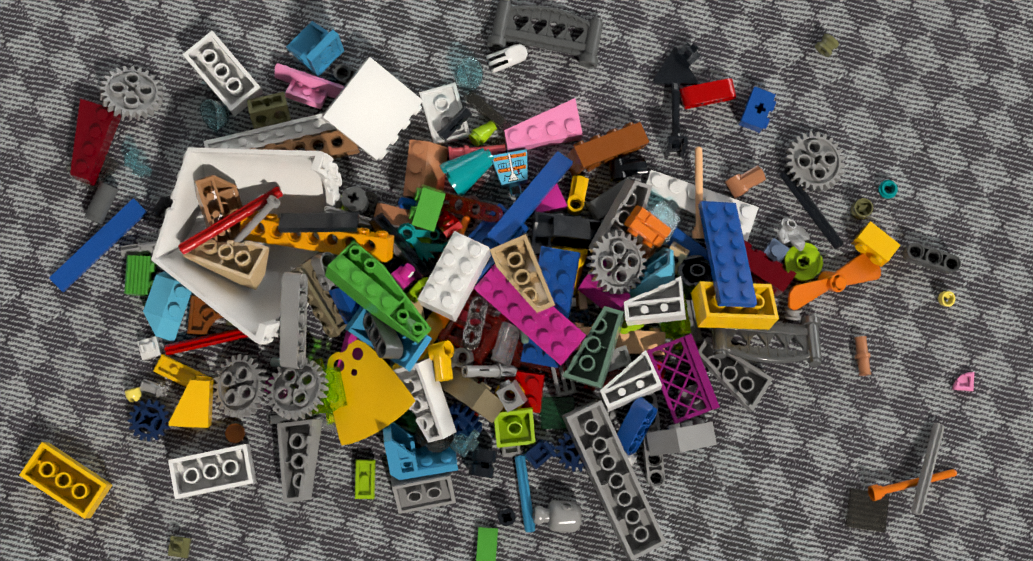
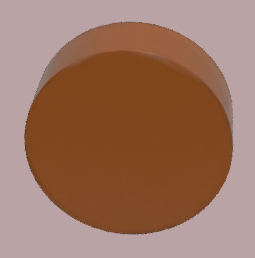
(235, 433)

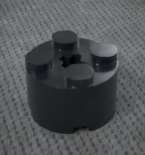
(692, 271)

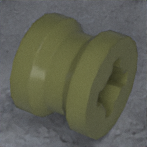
(826, 45)

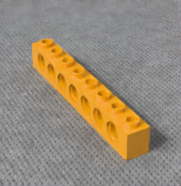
(383, 241)

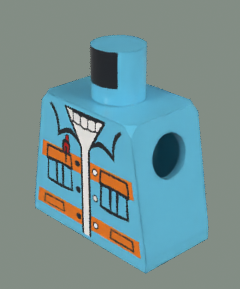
(511, 170)

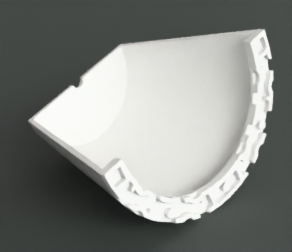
(307, 184)

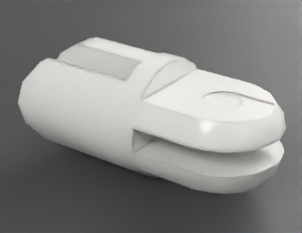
(513, 55)

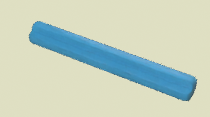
(525, 496)

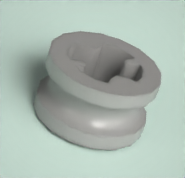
(792, 314)

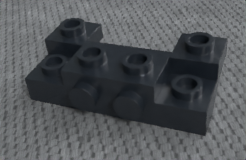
(562, 230)

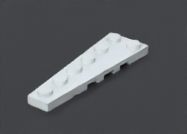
(684, 194)

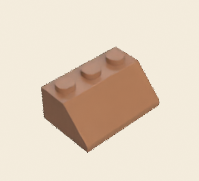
(424, 166)

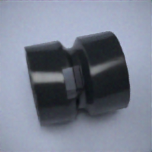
(482, 455)

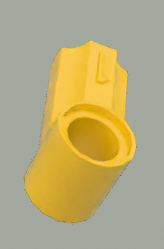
(577, 194)
(441, 356)

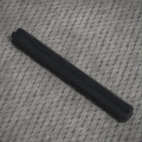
(812, 210)

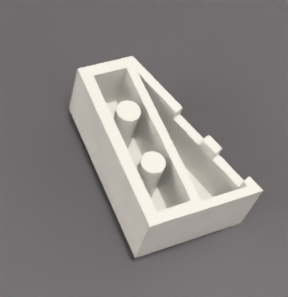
(657, 305)
(633, 382)

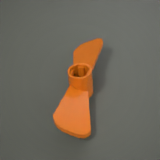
(855, 271)

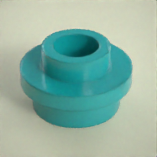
(893, 189)

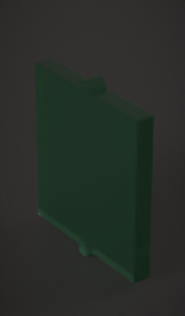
(552, 411)

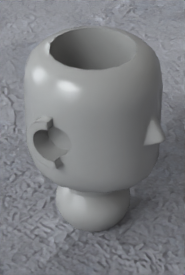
(560, 516)

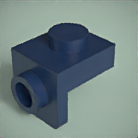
(539, 453)

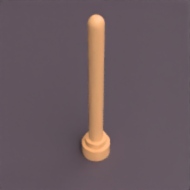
(698, 229)

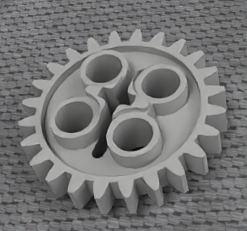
(131, 93)
(806, 174)
(605, 251)
(297, 389)
(246, 398)

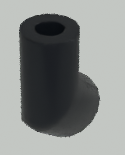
(163, 203)

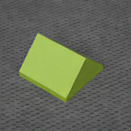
(515, 428)

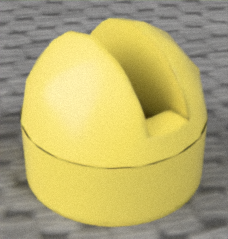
(948, 295)
(133, 394)

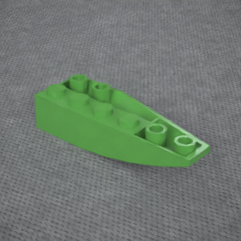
(376, 291)

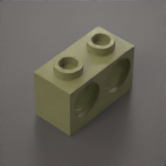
(268, 110)

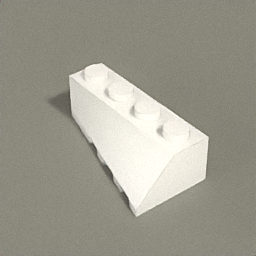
(430, 403)

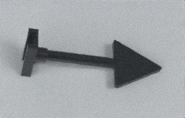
(675, 74)

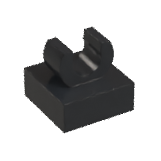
(688, 54)

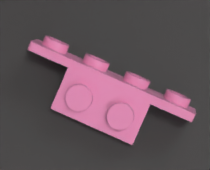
(306, 87)

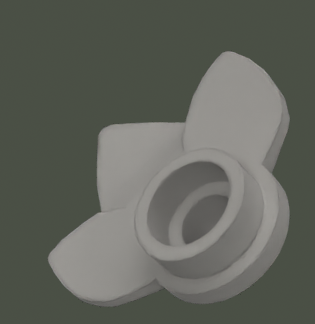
(792, 233)

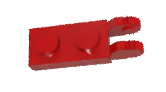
(448, 224)

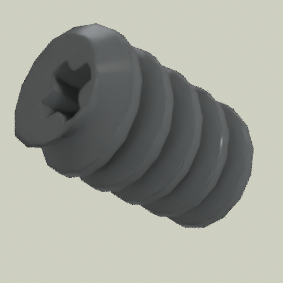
(352, 194)

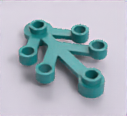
(422, 249)

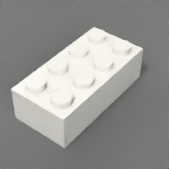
(223, 73)
(454, 276)
(212, 471)

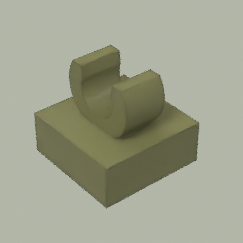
(179, 546)

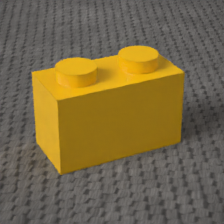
(875, 244)

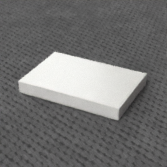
(439, 106)

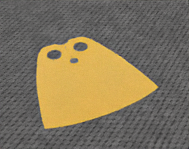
(372, 396)

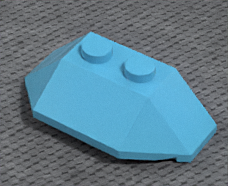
(659, 271)
(166, 306)

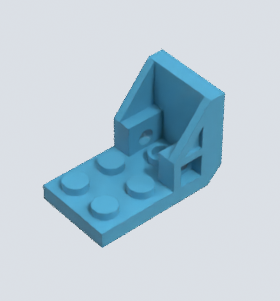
(316, 48)
(411, 349)
(416, 461)

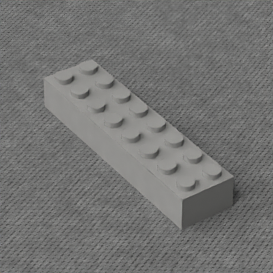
(614, 479)

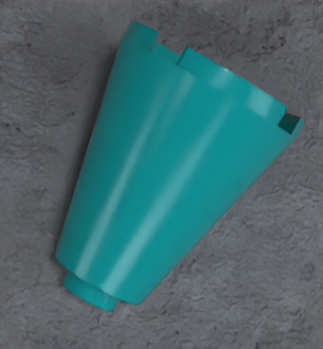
(467, 169)

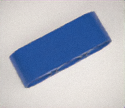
(636, 425)

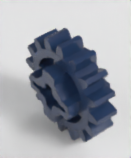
(146, 412)
(464, 419)
(574, 459)

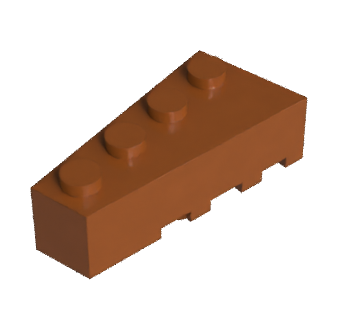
(607, 147)

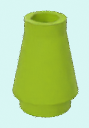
(481, 134)

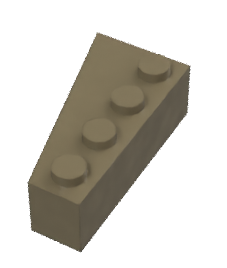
(473, 394)

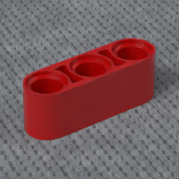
(707, 93)

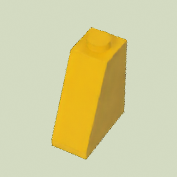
(195, 404)

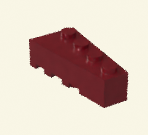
(92, 140)
(766, 271)

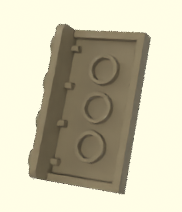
(321, 301)

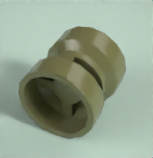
(865, 207)

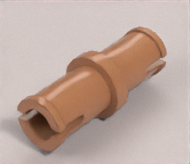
(862, 355)

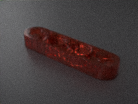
(467, 208)

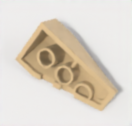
(237, 261)
(521, 268)

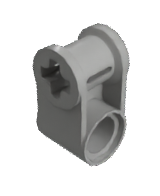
(320, 269)

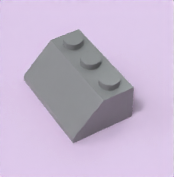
(423, 492)

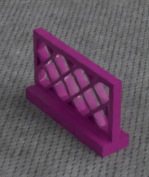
(698, 371)

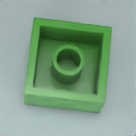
(427, 207)

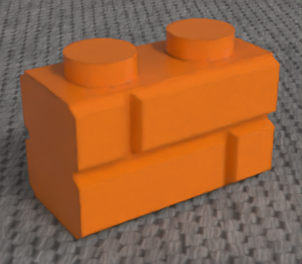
(647, 227)

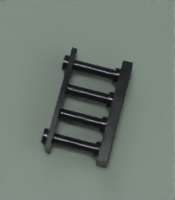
(401, 248)

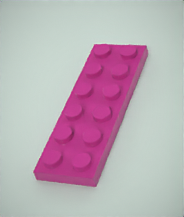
(546, 328)

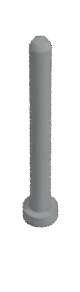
(272, 203)

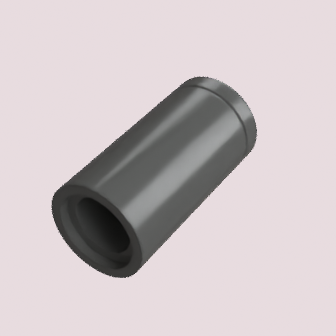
(101, 203)

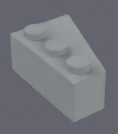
(681, 439)

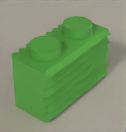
(139, 275)

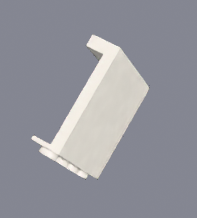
(372, 109)

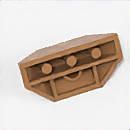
(217, 200)

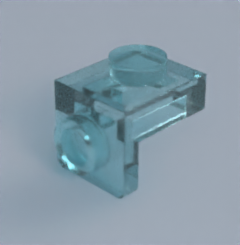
(138, 168)
(463, 444)

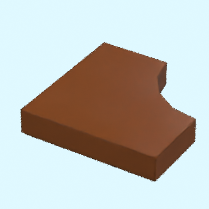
(201, 316)

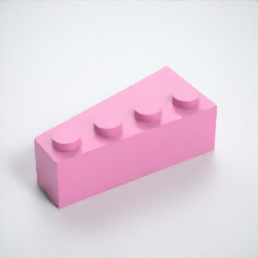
(546, 129)

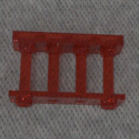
(488, 338)

